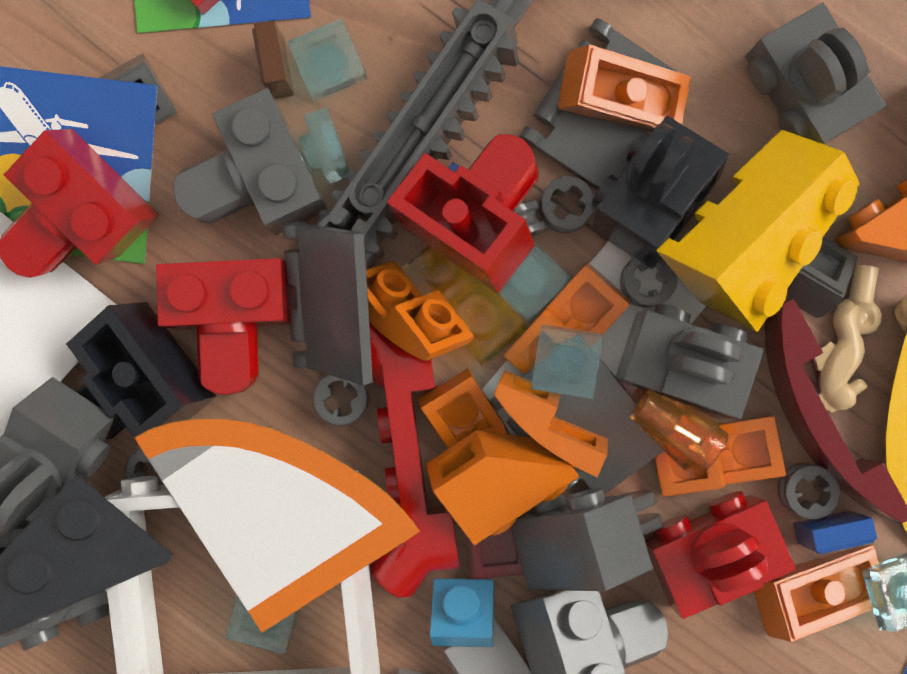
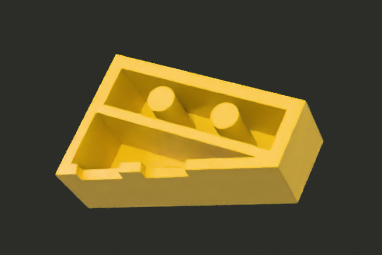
(764, 228)

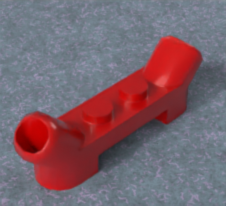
(435, 545)

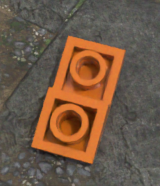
(416, 323)

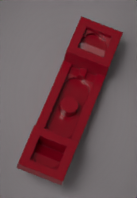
(788, 346)

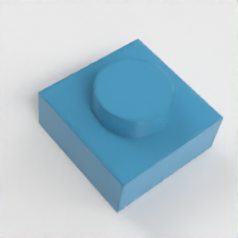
(462, 612)

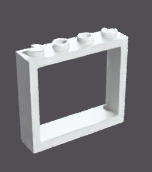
(134, 607)

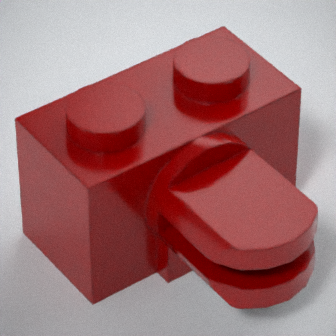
(73, 205)
(471, 210)
(225, 307)
(718, 553)

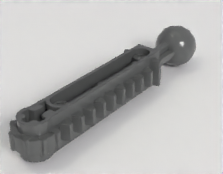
(429, 117)

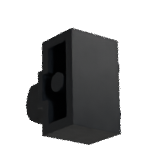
(658, 190)
(137, 370)

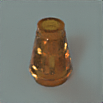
(680, 431)

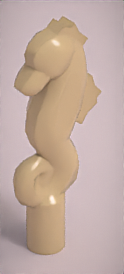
(839, 361)

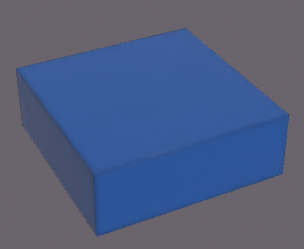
(835, 532)

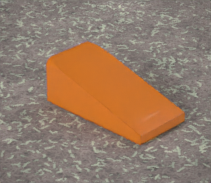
(621, 88)
(817, 594)

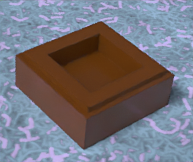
(272, 59)

